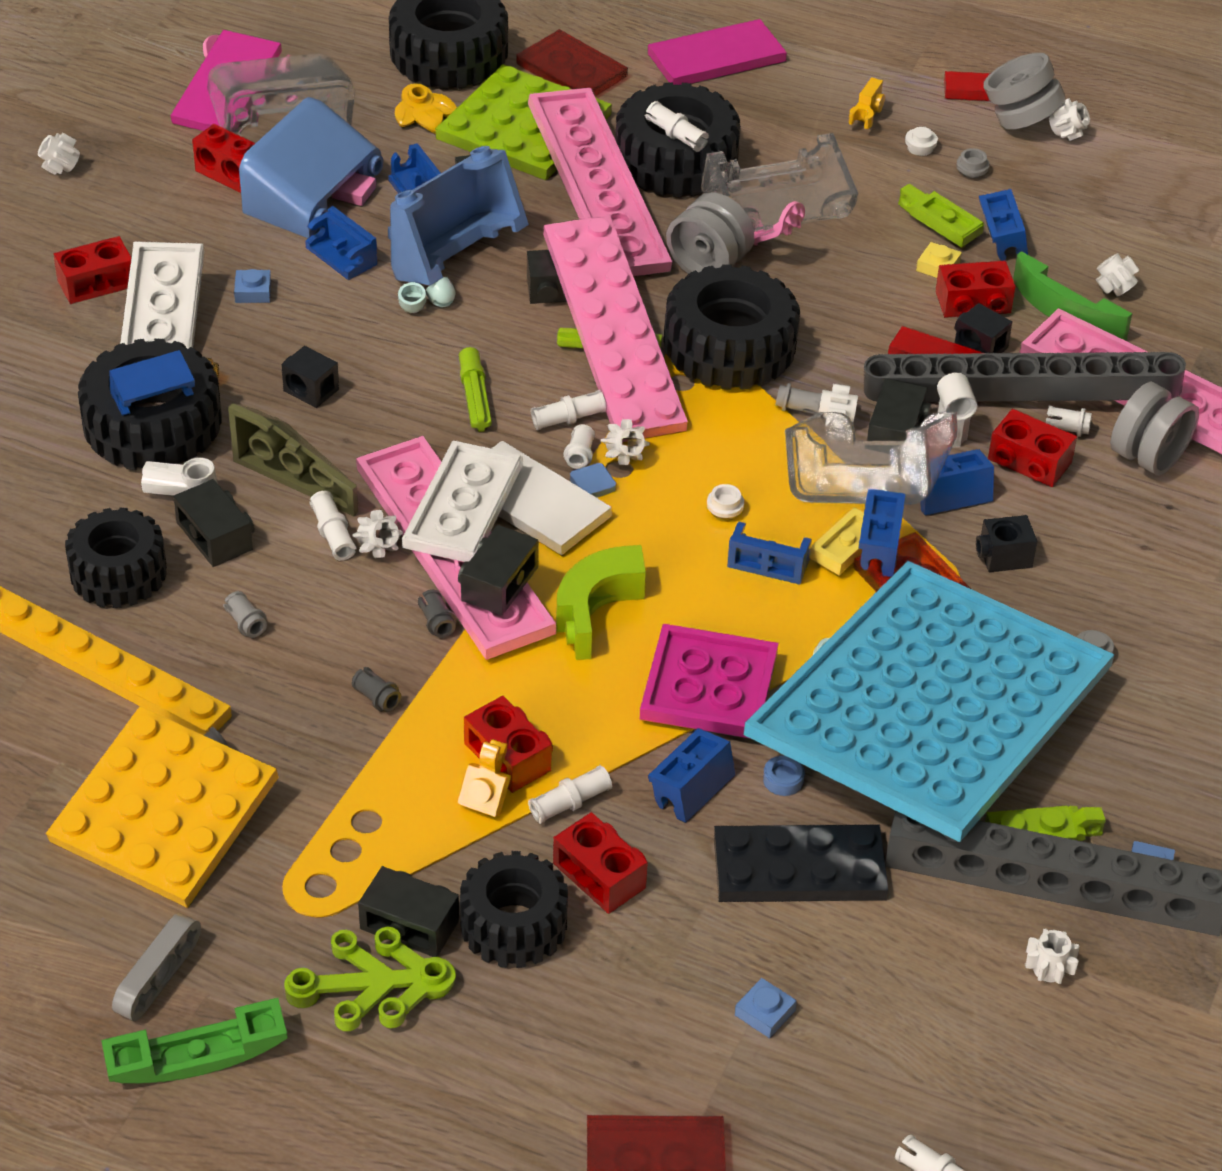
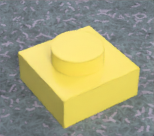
(937, 255)

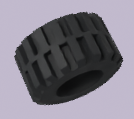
(116, 557)
(507, 935)

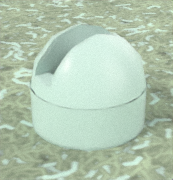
(441, 292)
(412, 297)

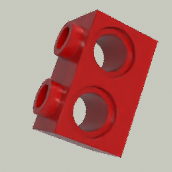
(220, 154)
(93, 269)
(967, 284)
(1032, 447)
(527, 750)
(600, 862)

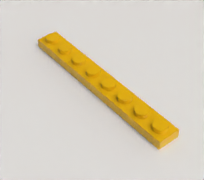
(109, 665)

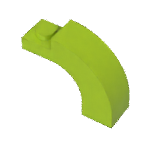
(593, 582)

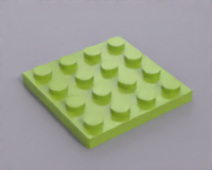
(501, 118)

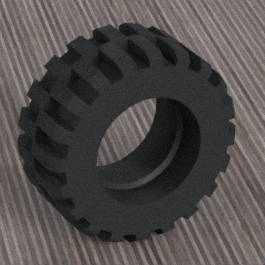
(448, 40)
(670, 164)
(731, 326)
(153, 433)

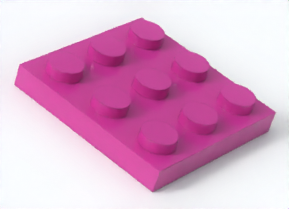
(707, 679)

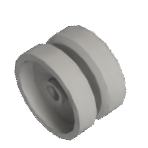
(1024, 90)
(710, 233)
(1154, 428)

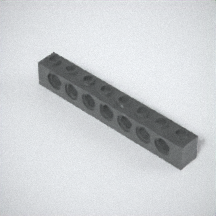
(1063, 872)

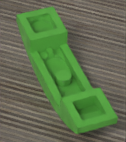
(1049, 295)
(197, 1050)

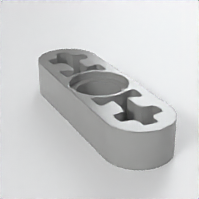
(156, 967)

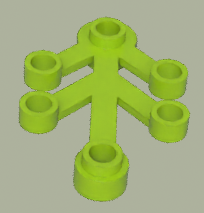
(375, 980)

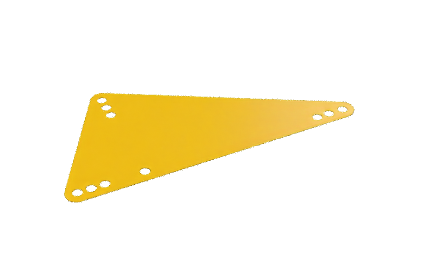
(595, 703)

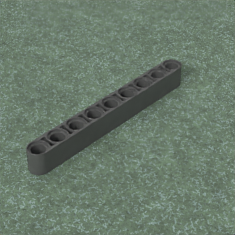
(1031, 374)

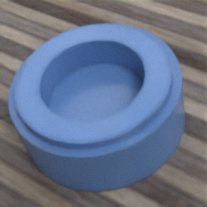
(783, 776)

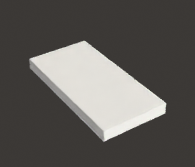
(163, 292)
(462, 501)
(550, 505)

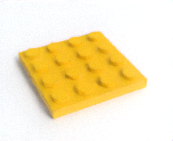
(163, 806)

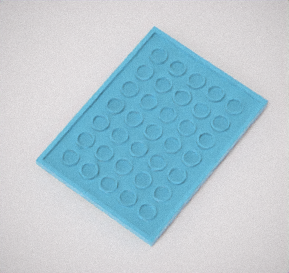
(930, 699)

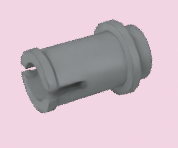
(798, 399)
(250, 620)

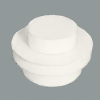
(921, 141)
(725, 501)

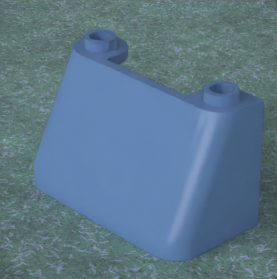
(301, 165)
(452, 213)

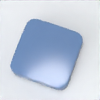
(594, 480)

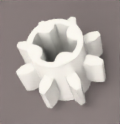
(1070, 120)
(58, 153)
(1117, 274)
(839, 401)
(635, 442)
(367, 534)
(1052, 956)

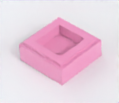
(356, 189)

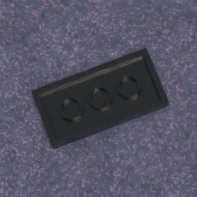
(800, 863)

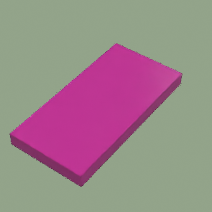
(717, 52)
(195, 106)

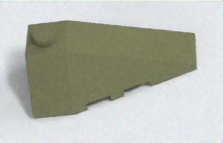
(285, 456)

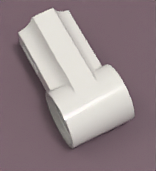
(957, 397)
(176, 478)

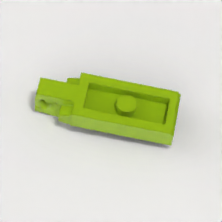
(941, 215)
(1055, 821)

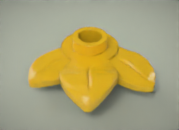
(422, 106)

